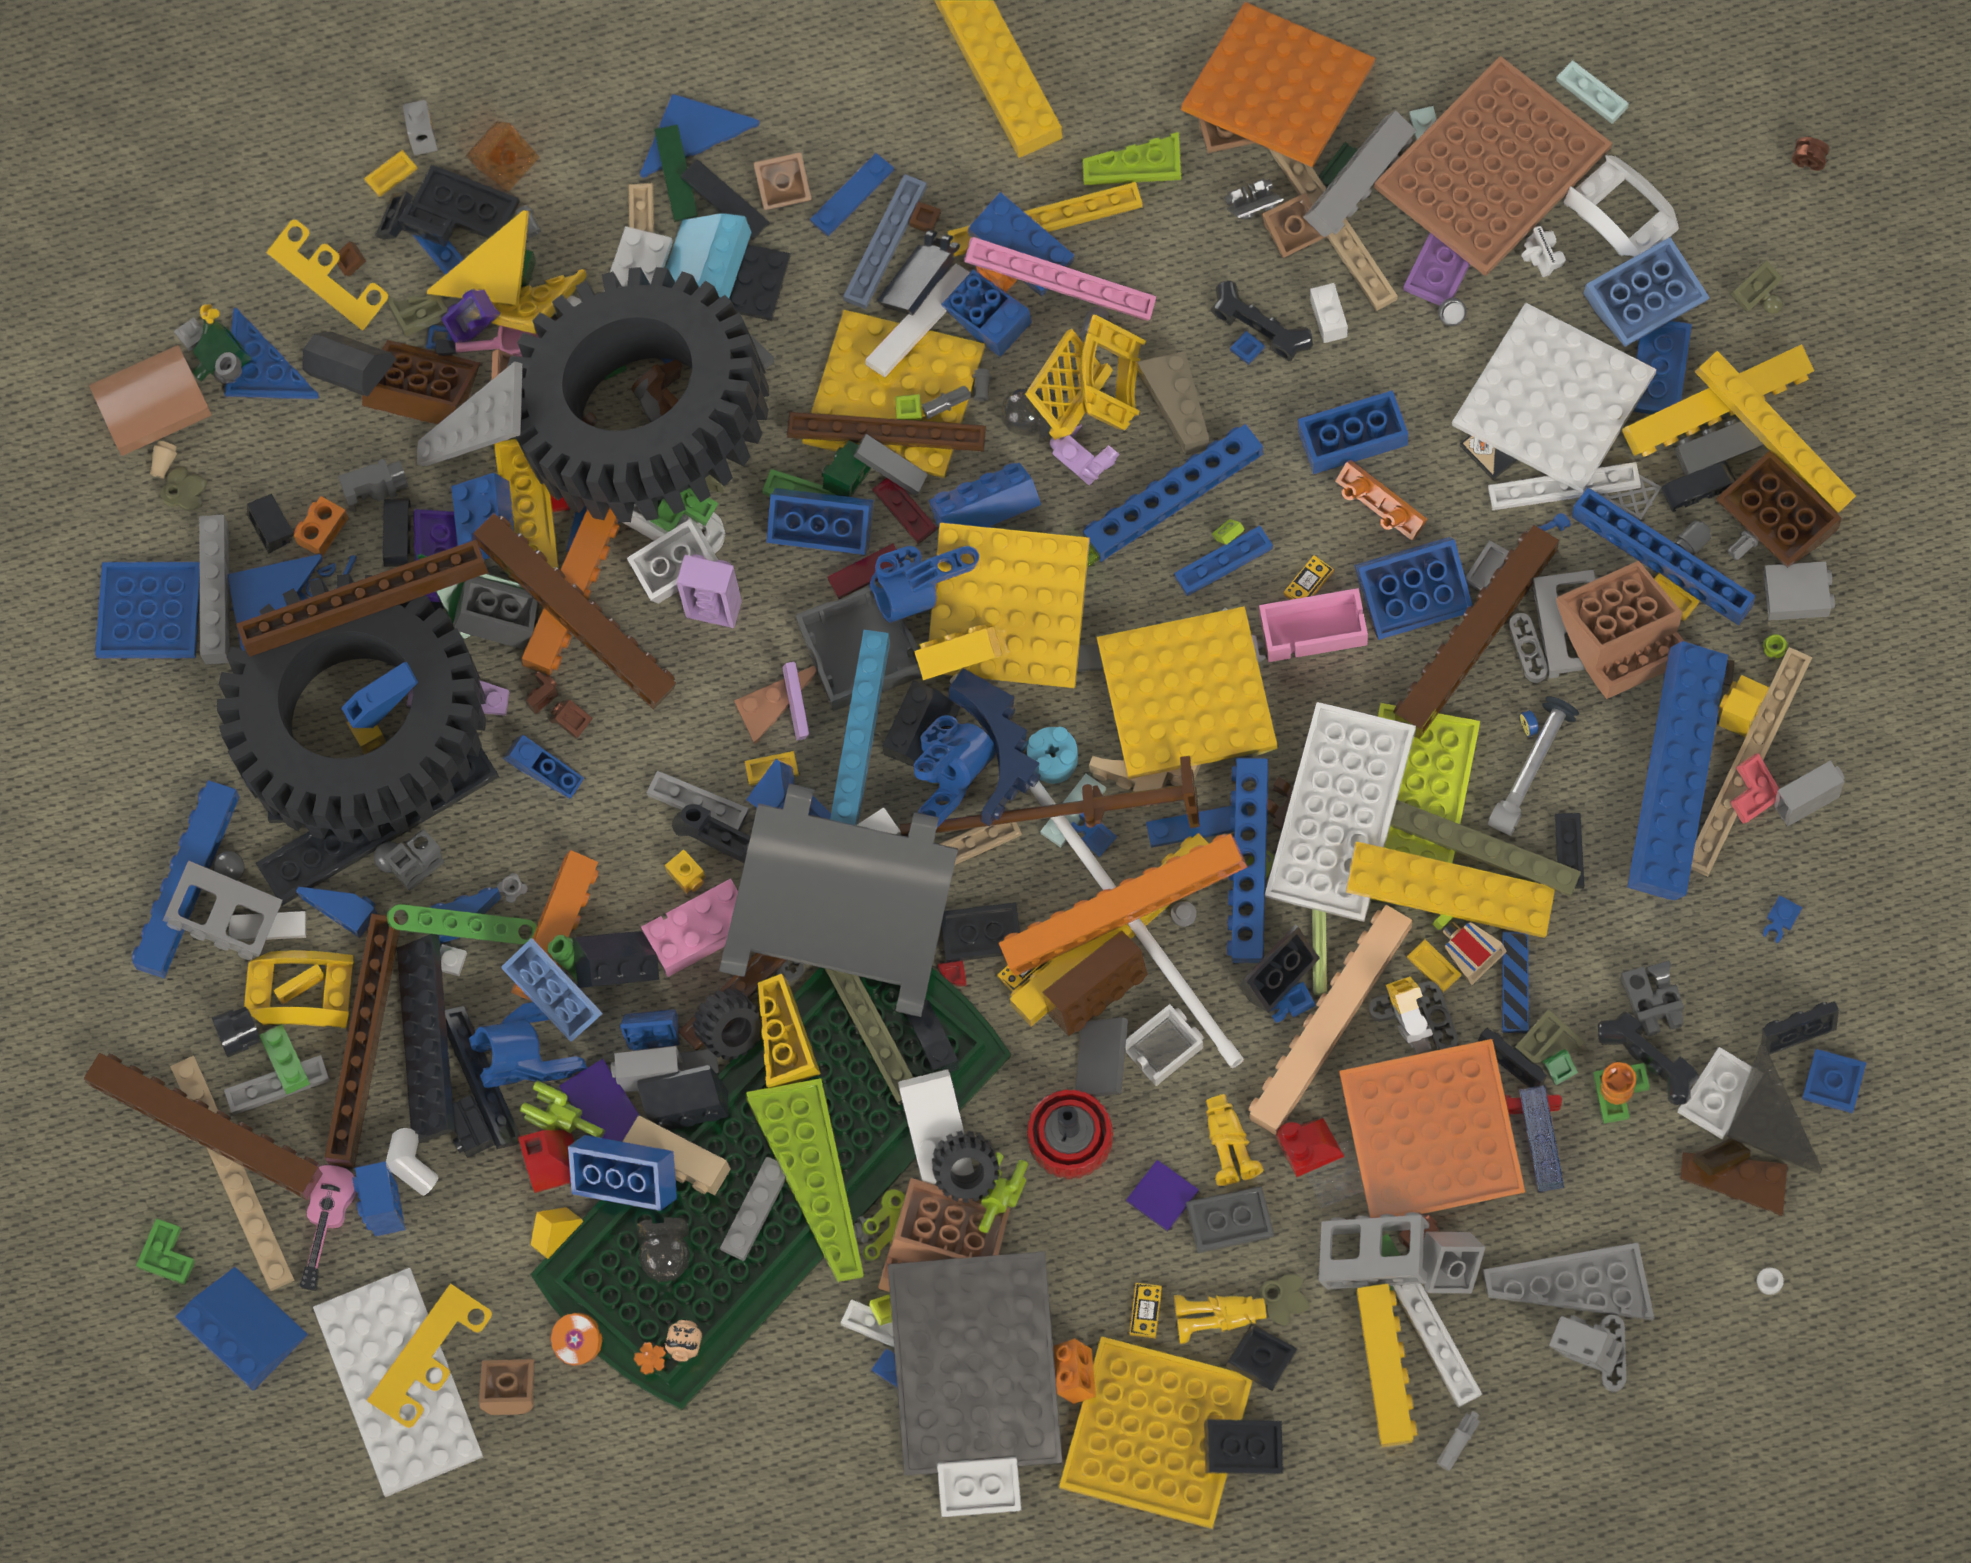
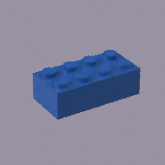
(1012, 228)
(1353, 432)
(987, 499)
(820, 521)
(622, 1172)

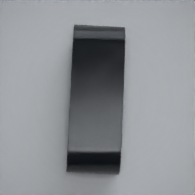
(1698, 485)
(395, 532)

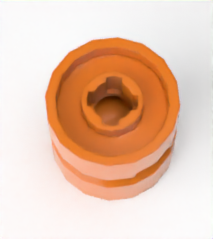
(1618, 1083)

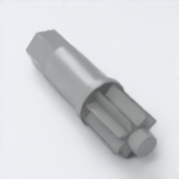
(1458, 1440)

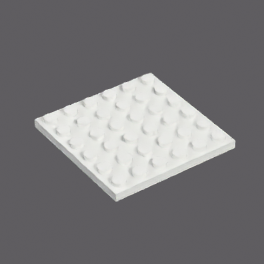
(1554, 397)

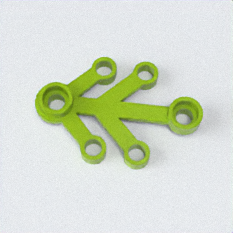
(887, 1209)

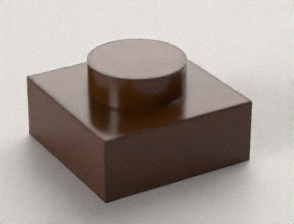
(925, 217)
(350, 259)

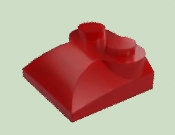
(1308, 1145)

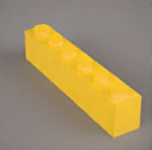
(1385, 1365)

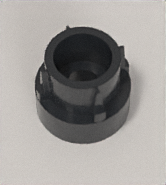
(236, 1030)

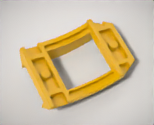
(1122, 408)
(335, 995)

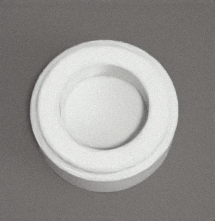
(1770, 1281)

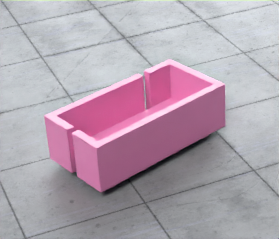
(1313, 625)
(693, 928)

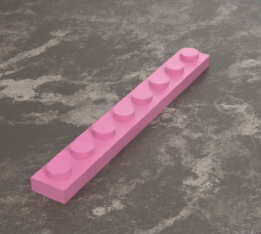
(1060, 279)

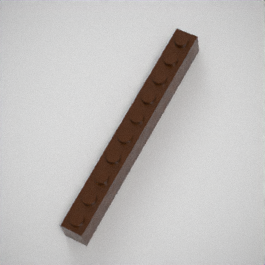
(362, 598)
(574, 611)
(1477, 630)
(362, 1043)
(204, 1126)

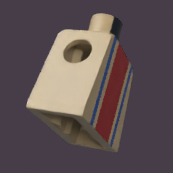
(1472, 949)

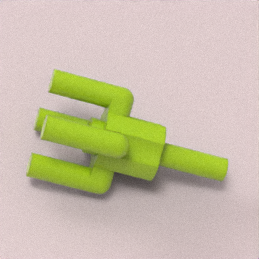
(558, 1113)
(1004, 1193)

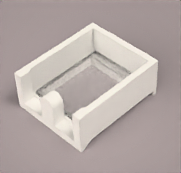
(1163, 1044)

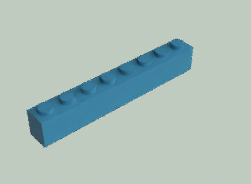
(860, 727)

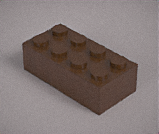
(1095, 983)

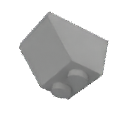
(1451, 1261)

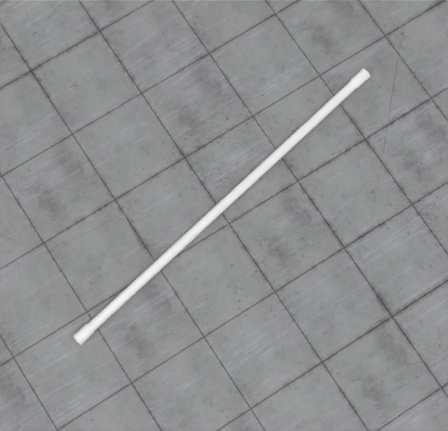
(1224, 1045)

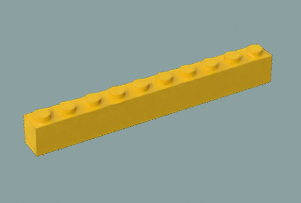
(1029, 999)

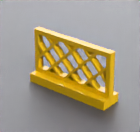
(1072, 412)

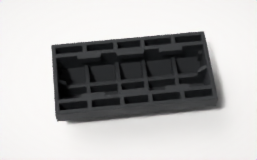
(345, 362)

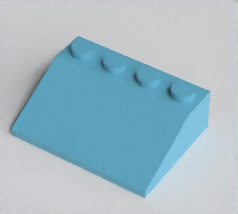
(710, 250)

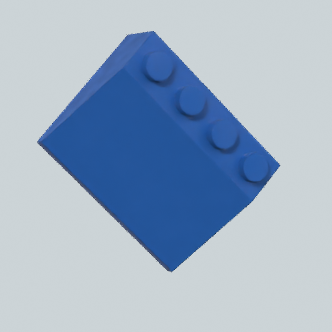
(1414, 587)
(241, 1327)

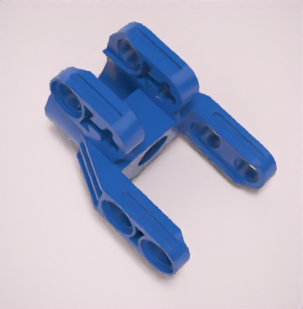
(912, 586)
(953, 761)
(517, 1051)

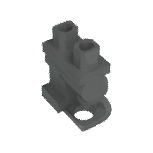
(373, 480)
(415, 866)
(1655, 1005)

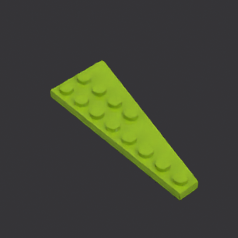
(803, 1142)

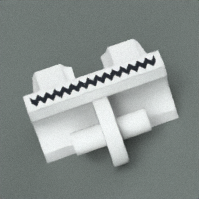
(1540, 252)

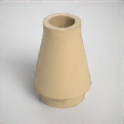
(162, 458)

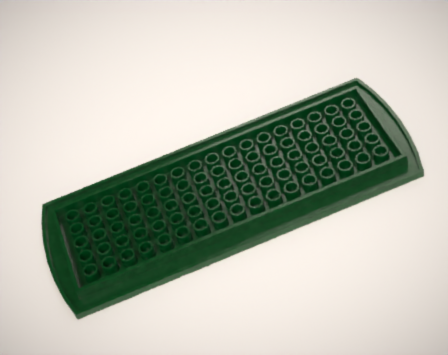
(728, 1297)

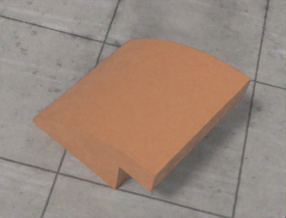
(150, 400)
(1621, 628)
(940, 1229)

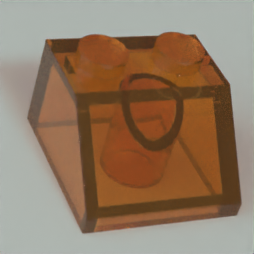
(502, 155)

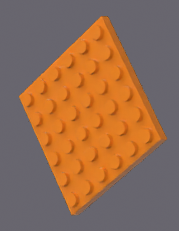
(1278, 84)
(1432, 1130)

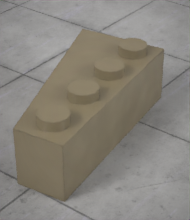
(1175, 394)

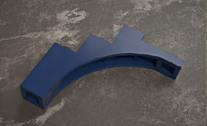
(993, 711)

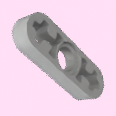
(1529, 629)
(1620, 1372)

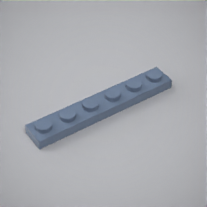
(885, 241)

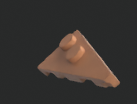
(765, 705)

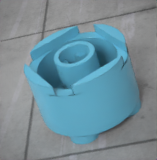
(1056, 741)

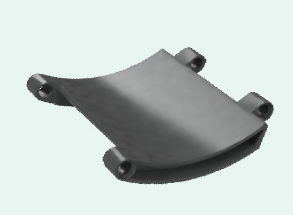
(841, 897)

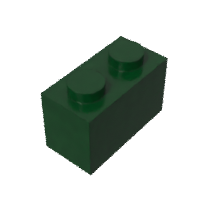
(845, 471)

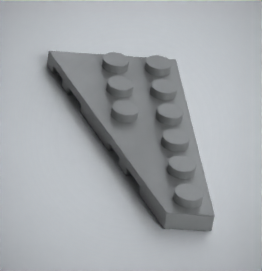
(481, 421)
(1591, 1281)

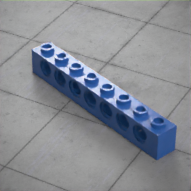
(1188, 491)
(1663, 556)
(1256, 771)

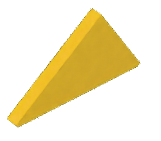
(491, 267)
(536, 300)

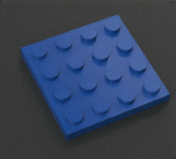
(148, 610)

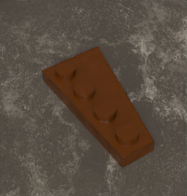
(1749, 1181)

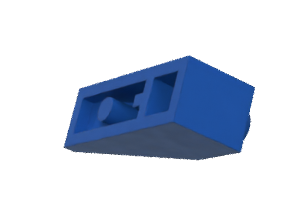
(343, 908)

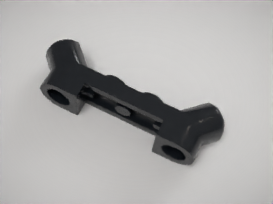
(1284, 342)
(699, 824)
(1627, 1032)

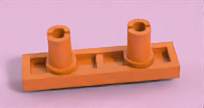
(1381, 500)

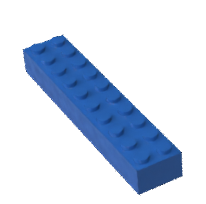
(1677, 771)

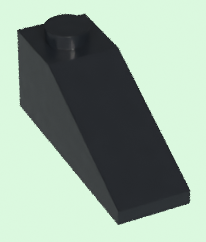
(933, 1040)

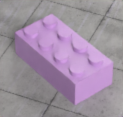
(709, 590)

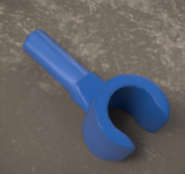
(1559, 520)

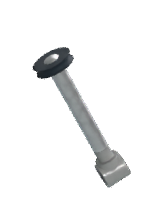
(1507, 813)

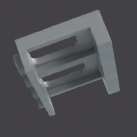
(1551, 622)
(228, 895)
(1370, 1266)

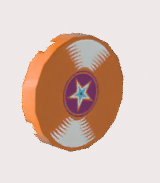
(576, 1339)

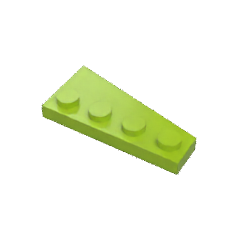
(1142, 163)

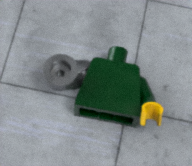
(218, 350)

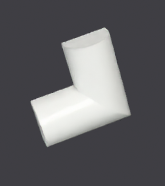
(405, 1165)

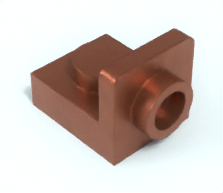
(542, 696)
(570, 717)

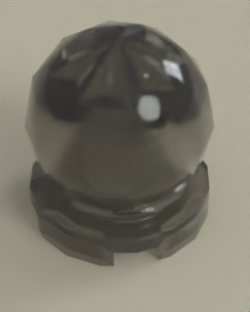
(1022, 416)
(664, 1251)

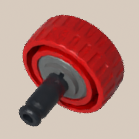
(1070, 1134)

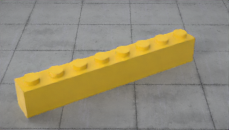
(1708, 407)
(1773, 431)

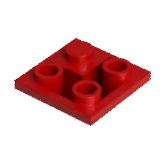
(547, 1158)

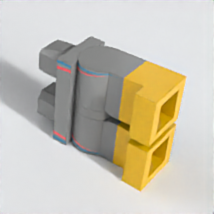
(1413, 1024)

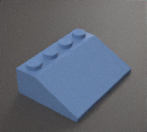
(1645, 292)
(551, 990)

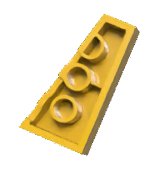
(786, 1044)

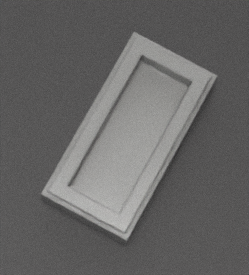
(1486, 564)

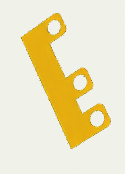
(316, 277)
(417, 1354)

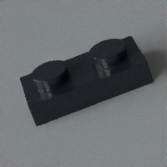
(389, 225)

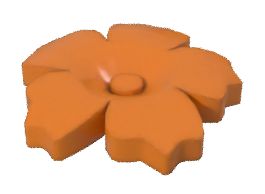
(650, 1358)

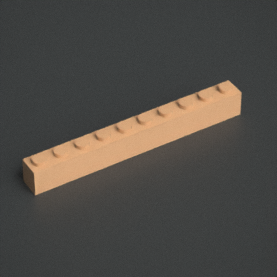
(1330, 1019)

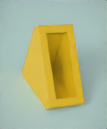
(552, 1229)

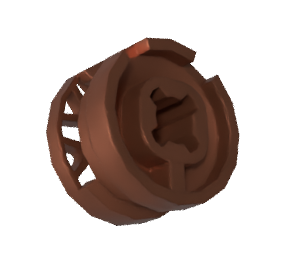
(1810, 153)

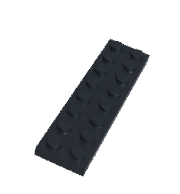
(425, 1038)

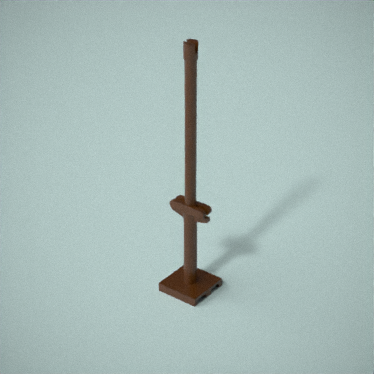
(1092, 805)

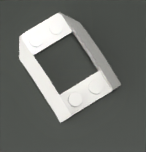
(1599, 185)

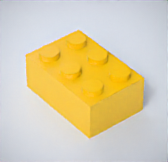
(957, 651)

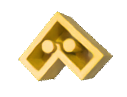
(1741, 705)

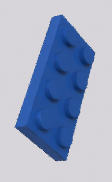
(1666, 352)

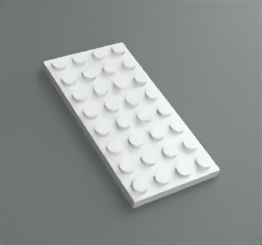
(1339, 798)
(365, 1338)

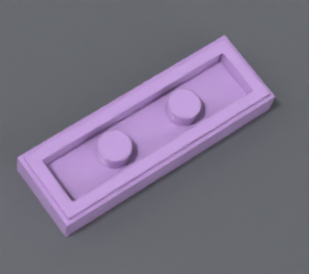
(795, 701)

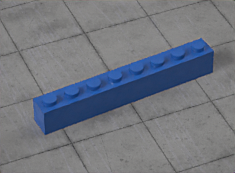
(200, 847)

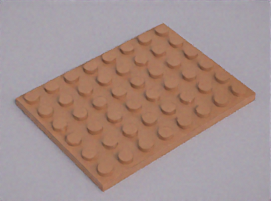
(1492, 165)

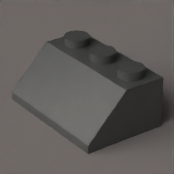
(496, 612)

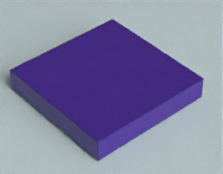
(1162, 1195)

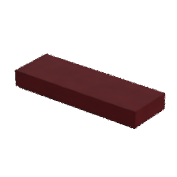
(905, 510)
(858, 574)

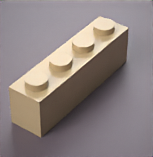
(691, 1162)

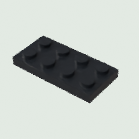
(465, 201)

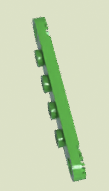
(461, 924)

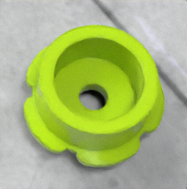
(1776, 640)

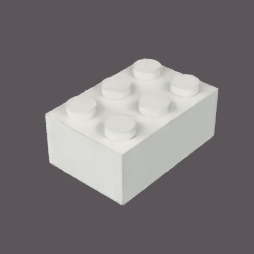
(661, 560)

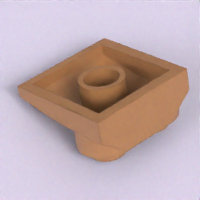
(1219, 138)
(782, 181)
(1289, 227)
(507, 1386)

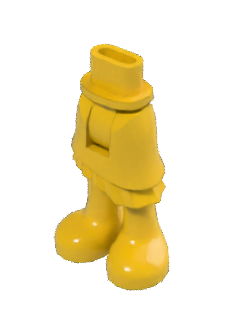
(1226, 1131)
(1228, 1313)

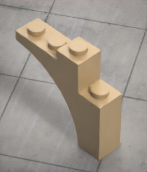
(1116, 771)

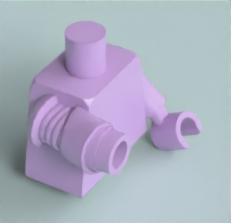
(1080, 460)

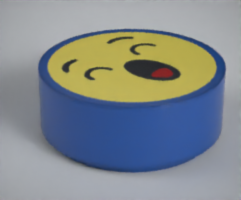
(1529, 723)

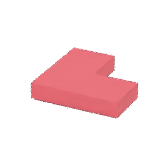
(1760, 792)

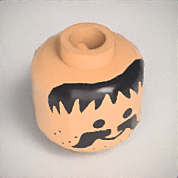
(683, 1340)

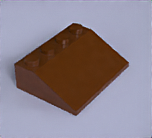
(422, 385)
(1780, 510)

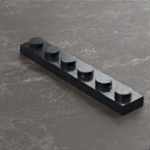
(489, 1100)

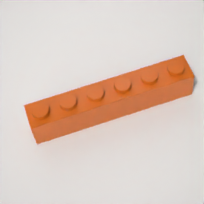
(564, 903)

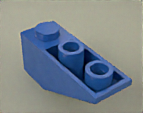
(378, 698)
(542, 766)
(477, 903)

